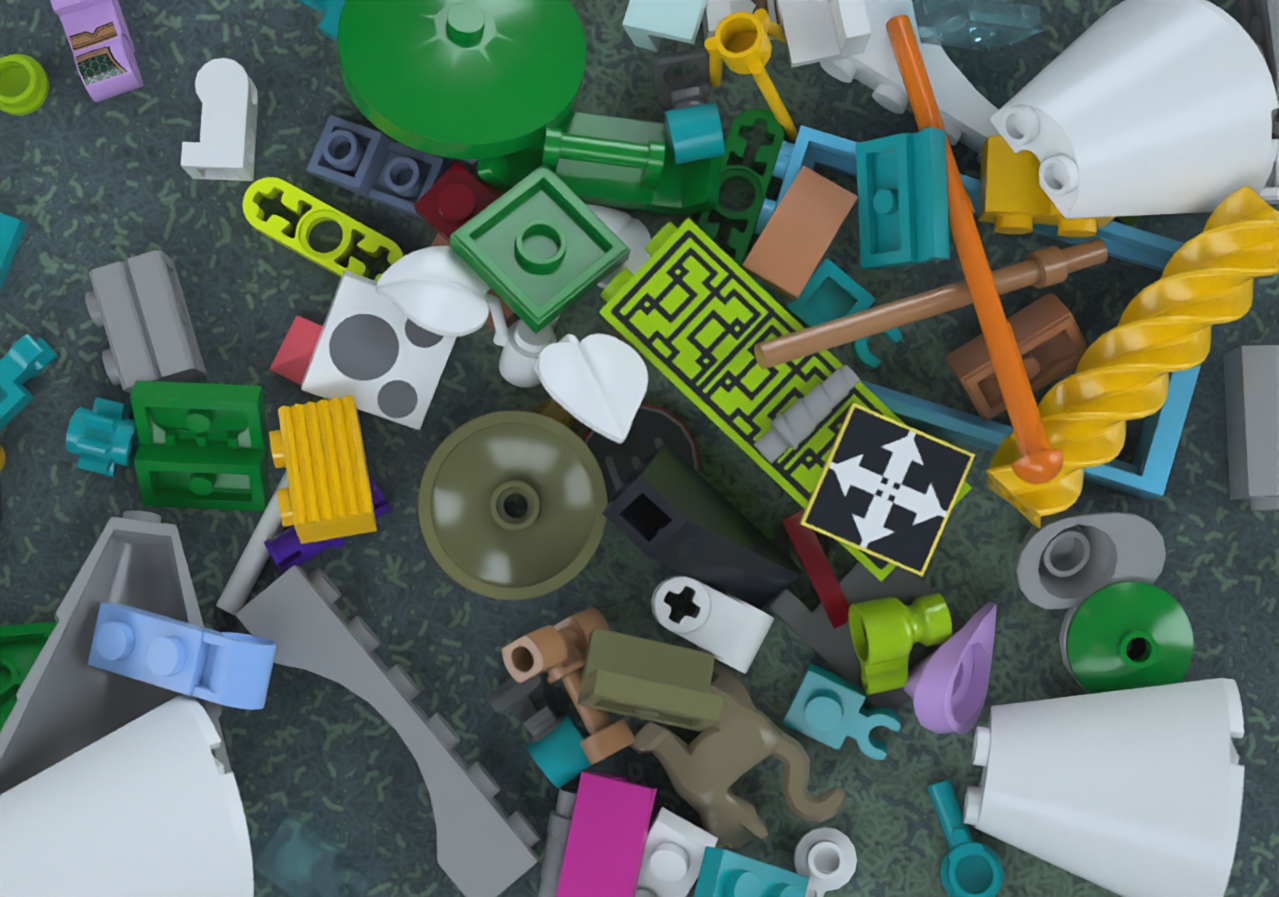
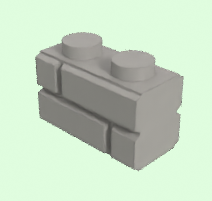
(144, 321)

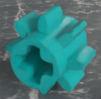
(103, 437)

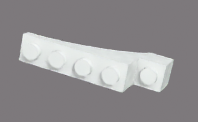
(960, 104)

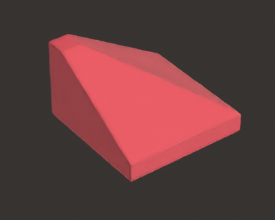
(296, 350)

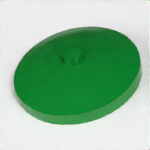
(462, 71)

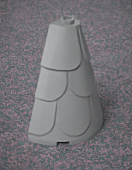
(74, 704)

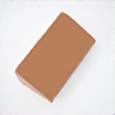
(1047, 344)

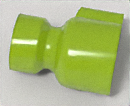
(885, 634)

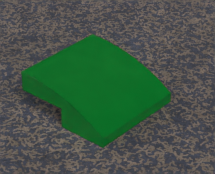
(201, 445)

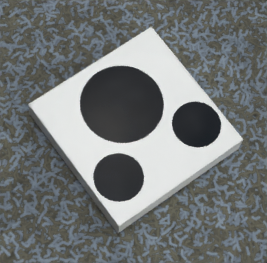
(376, 355)

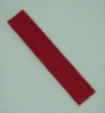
(818, 569)

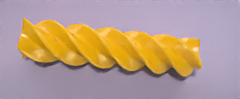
(1129, 366)

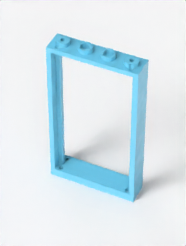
(1160, 431)

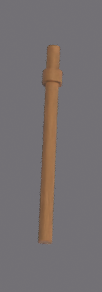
(1040, 269)

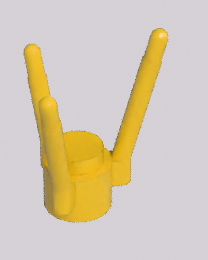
(746, 48)

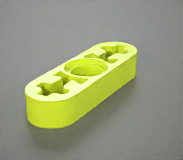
(294, 200)

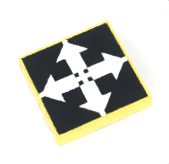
(887, 489)

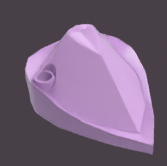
(954, 679)

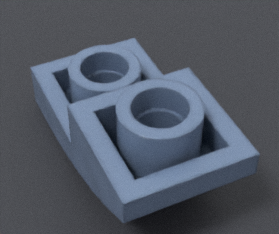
(374, 165)

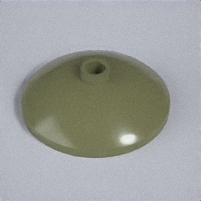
(467, 495)

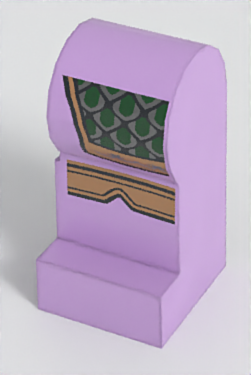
(100, 46)

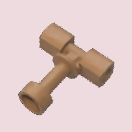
(562, 654)

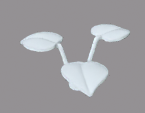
(592, 379)

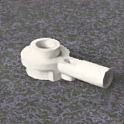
(826, 859)

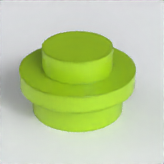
(22, 84)

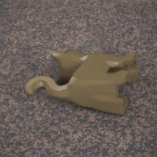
(725, 752)

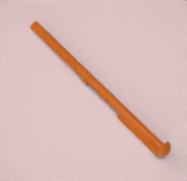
(1038, 460)

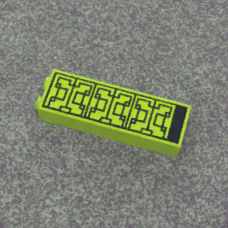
(699, 327)

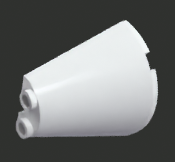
(1148, 113)
(1118, 785)
(131, 817)

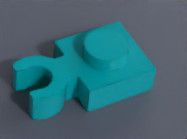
(834, 295)
(832, 708)

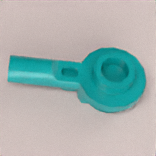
(968, 866)

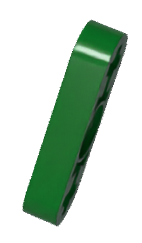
(766, 158)

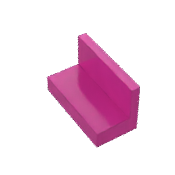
(606, 837)

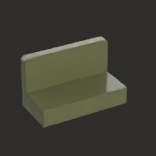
(649, 680)

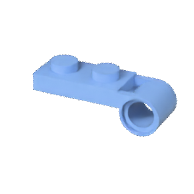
(183, 656)

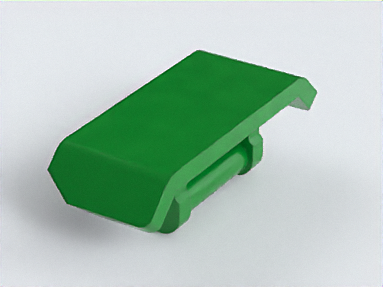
(613, 165)

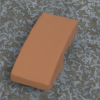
(799, 233)

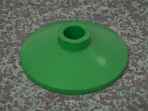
(1113, 618)

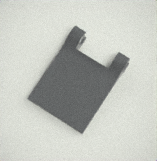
(836, 644)

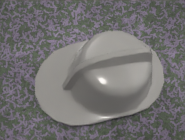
(1085, 552)

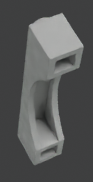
(476, 837)

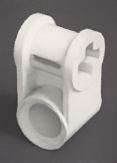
(719, 625)

